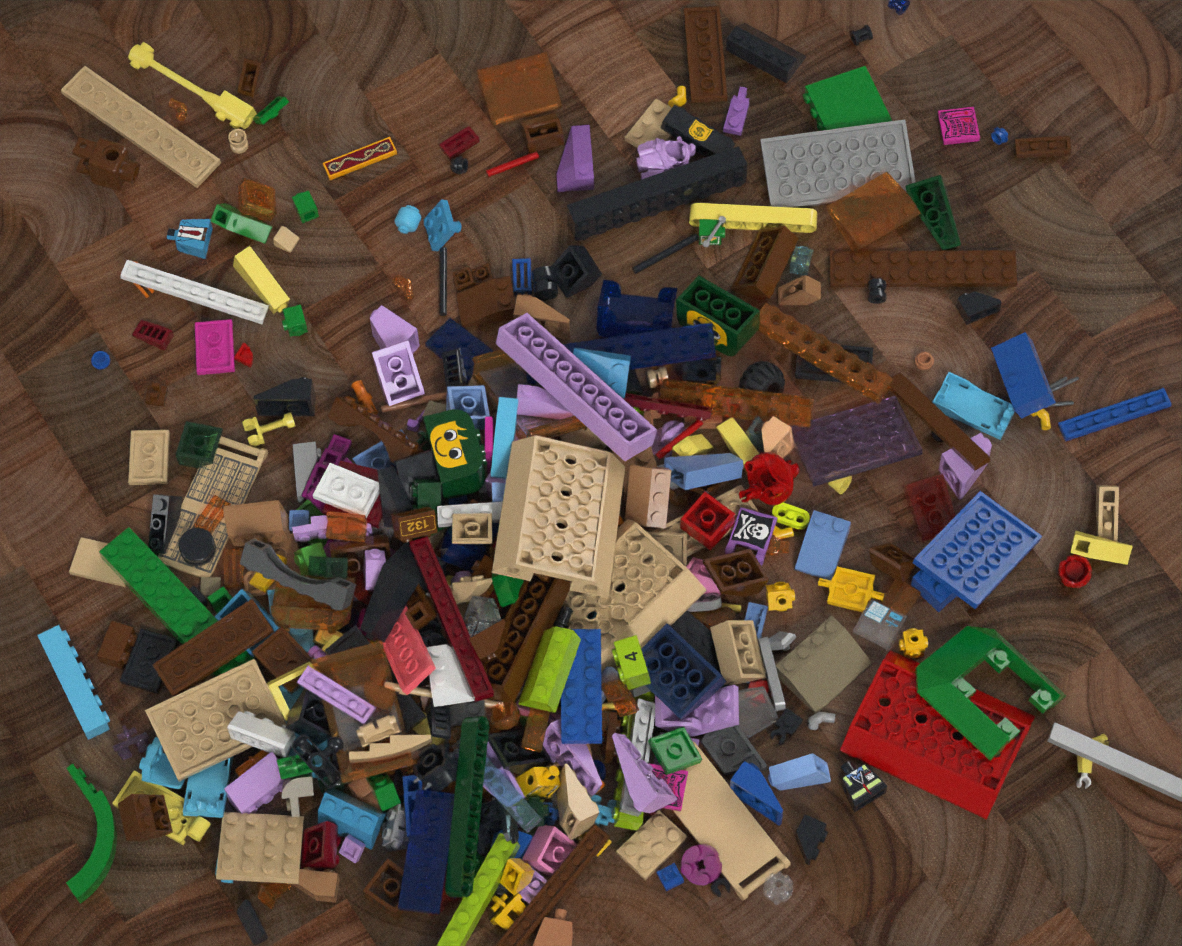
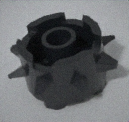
(436, 767)

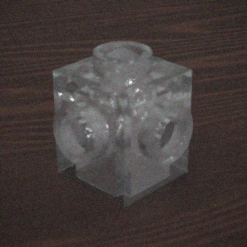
(778, 894)

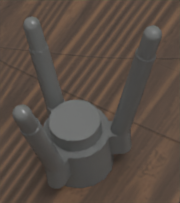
(1059, 384)

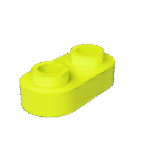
(791, 515)

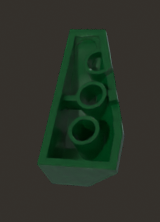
(935, 210)

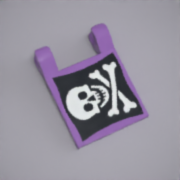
(752, 531)

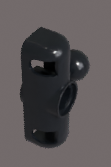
(335, 745)

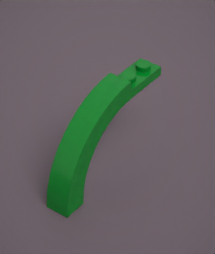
(103, 854)

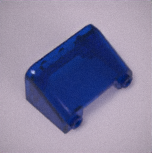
(632, 314)

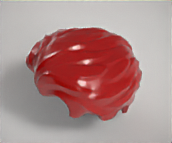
(1075, 571)

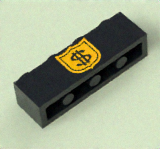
(693, 130)

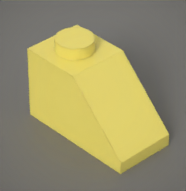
(692, 446)

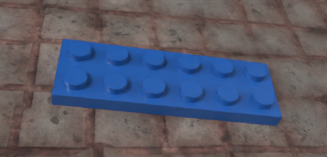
(583, 693)

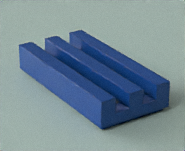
(522, 290)

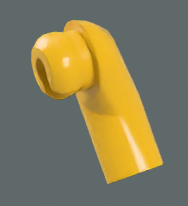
(1044, 419)
(783, 533)

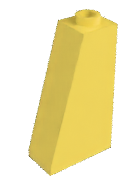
(260, 280)

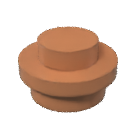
(924, 361)

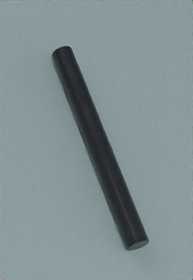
(665, 253)
(443, 282)

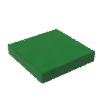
(675, 750)

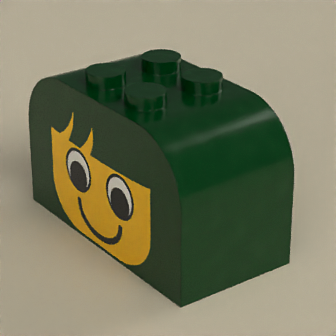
(731, 317)
(456, 452)

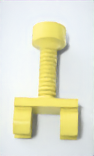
(256, 440)

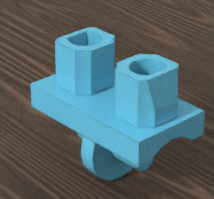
(605, 813)

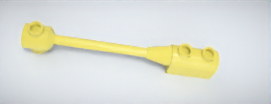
(225, 105)

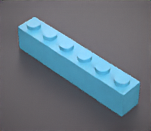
(73, 681)

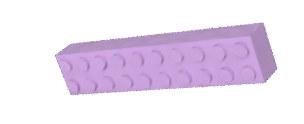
(576, 386)

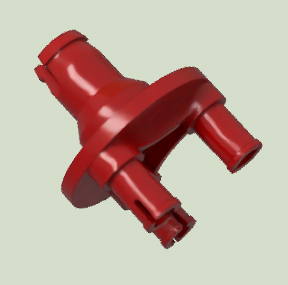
(769, 479)

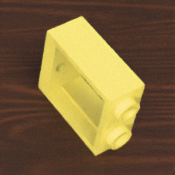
(276, 693)

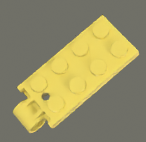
(194, 827)

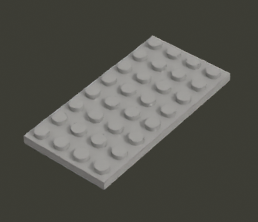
(834, 162)

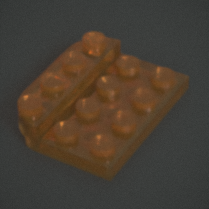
(303, 612)

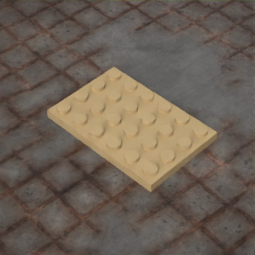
(196, 721)

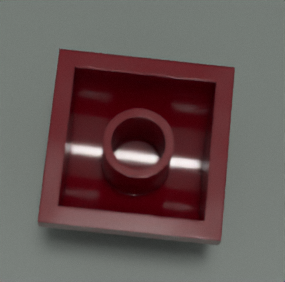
(320, 846)

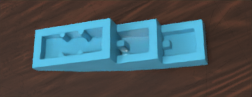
(504, 436)

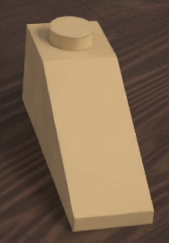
(1107, 511)

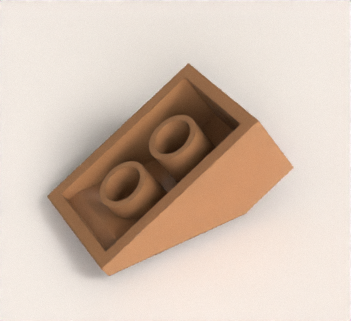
(549, 318)

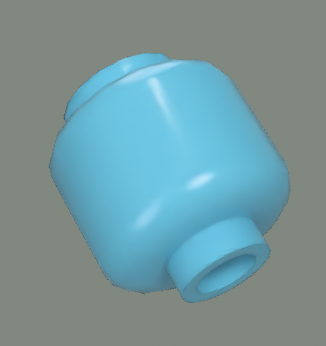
(407, 219)

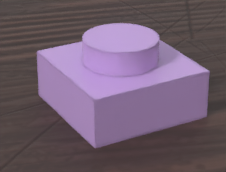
(352, 848)

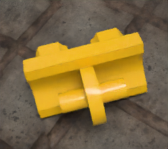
(501, 917)

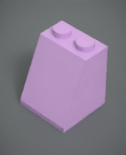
(391, 329)
(958, 472)

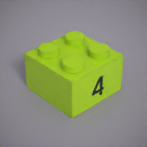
(633, 666)

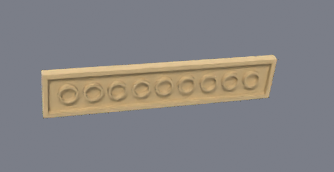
(141, 126)

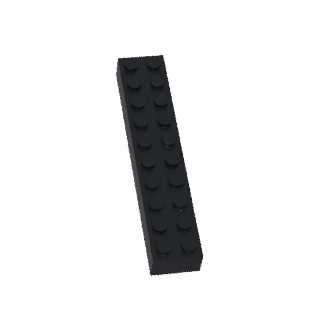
(657, 194)

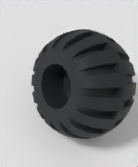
(763, 377)

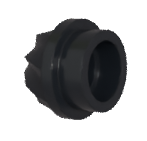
(459, 165)

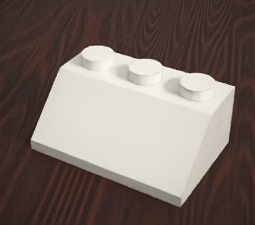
(447, 680)
(261, 734)

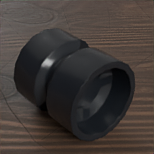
(545, 283)

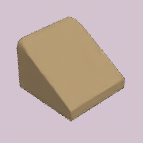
(285, 239)

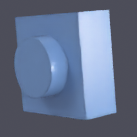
(298, 518)

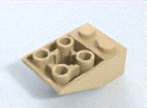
(575, 806)

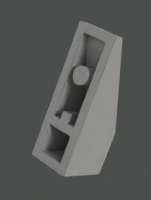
(304, 462)

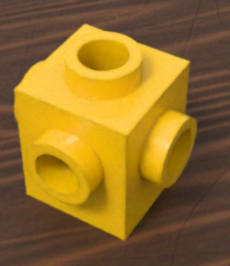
(779, 596)
(913, 643)

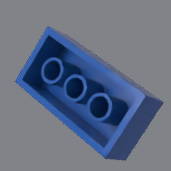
(1023, 375)

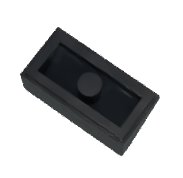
(251, 923)

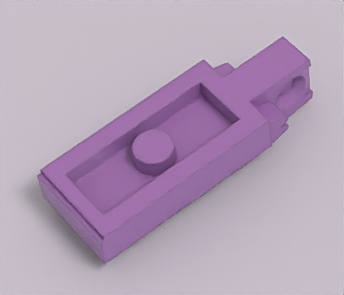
(737, 113)

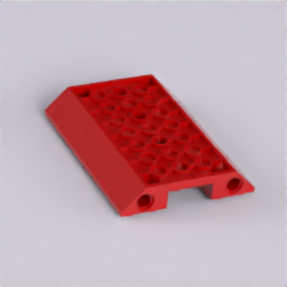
(927, 751)

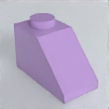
(372, 566)

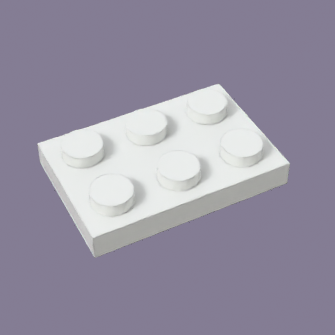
(347, 490)

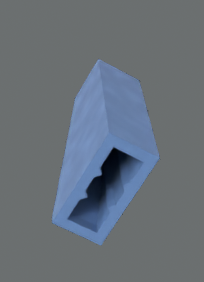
(703, 469)

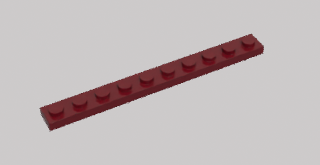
(451, 619)

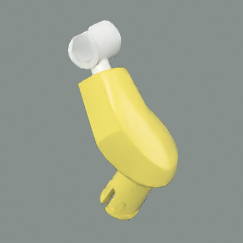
(1085, 766)

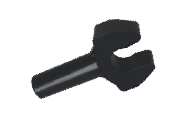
(719, 881)

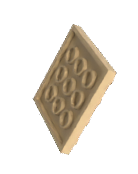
(260, 848)

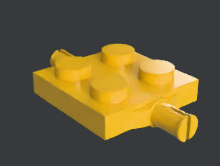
(850, 589)

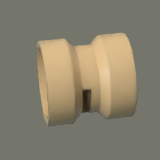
(238, 141)
(661, 374)

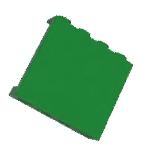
(846, 101)

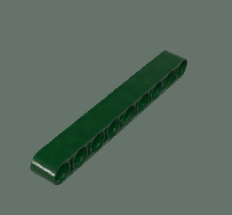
(467, 806)

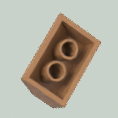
(648, 495)
(258, 520)

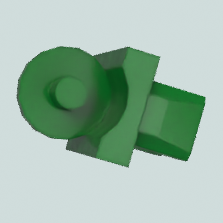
(292, 767)

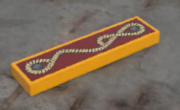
(359, 158)

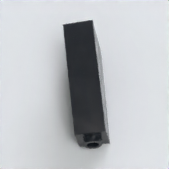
(387, 602)

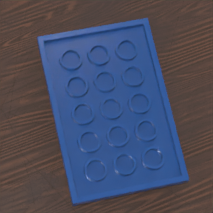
(977, 549)

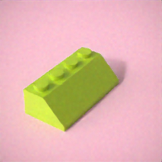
(550, 669)

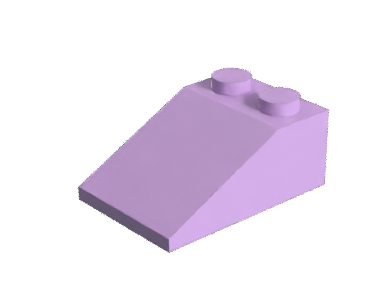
(397, 373)

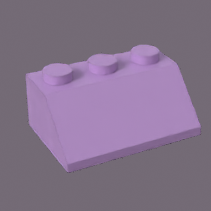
(255, 786)

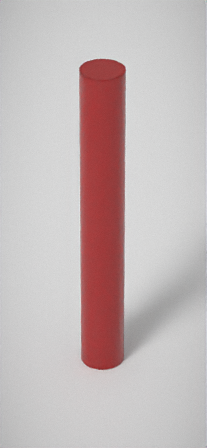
(511, 164)
(687, 432)

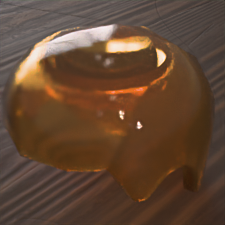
(505, 715)

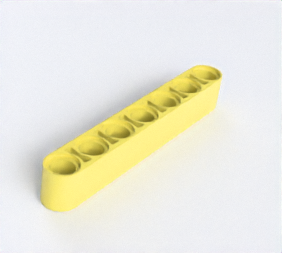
(755, 217)

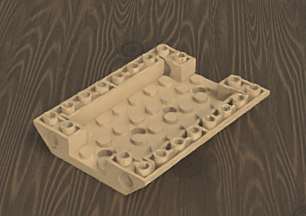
(535, 505)
(651, 596)

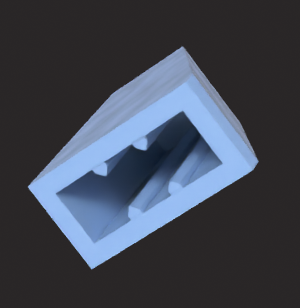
(799, 773)

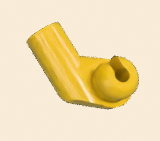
(680, 99)

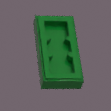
(270, 110)

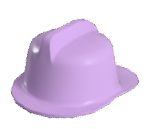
(666, 434)

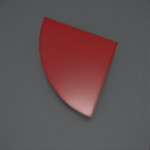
(244, 355)

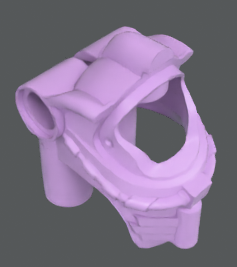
(663, 155)

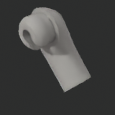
(819, 717)

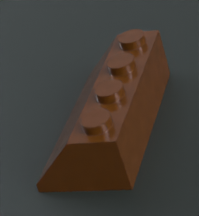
(765, 262)

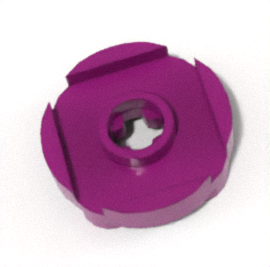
(711, 861)

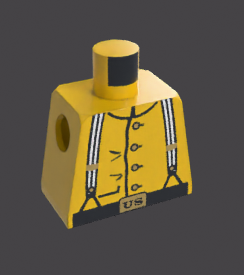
(543, 781)

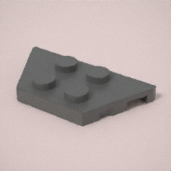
(730, 749)

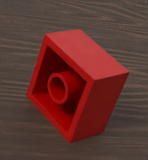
(707, 521)

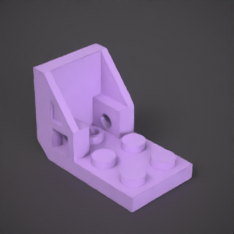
(714, 714)

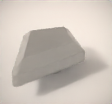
(781, 641)

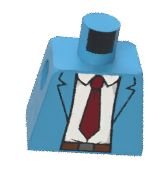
(192, 236)

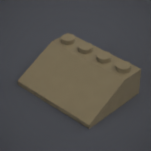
(823, 665)

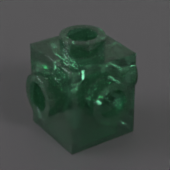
(541, 808)

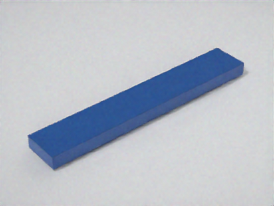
(1114, 414)

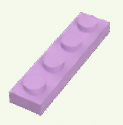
(336, 695)

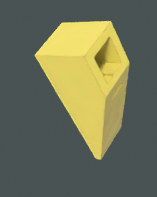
(1100, 548)

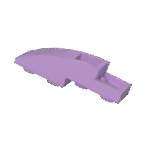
(317, 529)

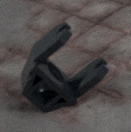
(709, 368)
(492, 820)

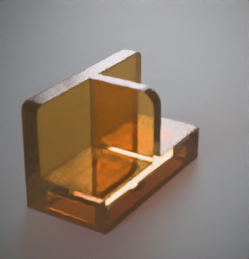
(346, 526)

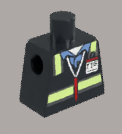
(861, 785)

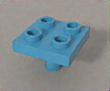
(440, 225)

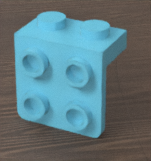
(157, 768)

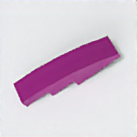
(333, 454)

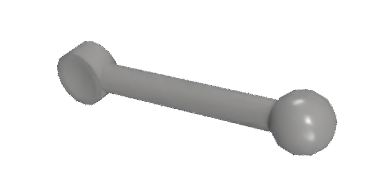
(721, 220)

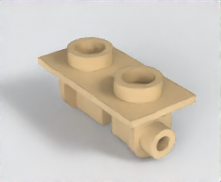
(370, 734)

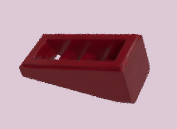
(161, 344)

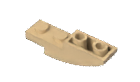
(468, 587)

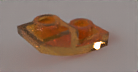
(621, 697)

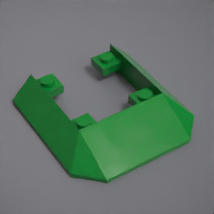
(943, 685)

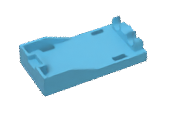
(973, 406)
(206, 791)

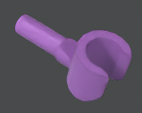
(413, 425)

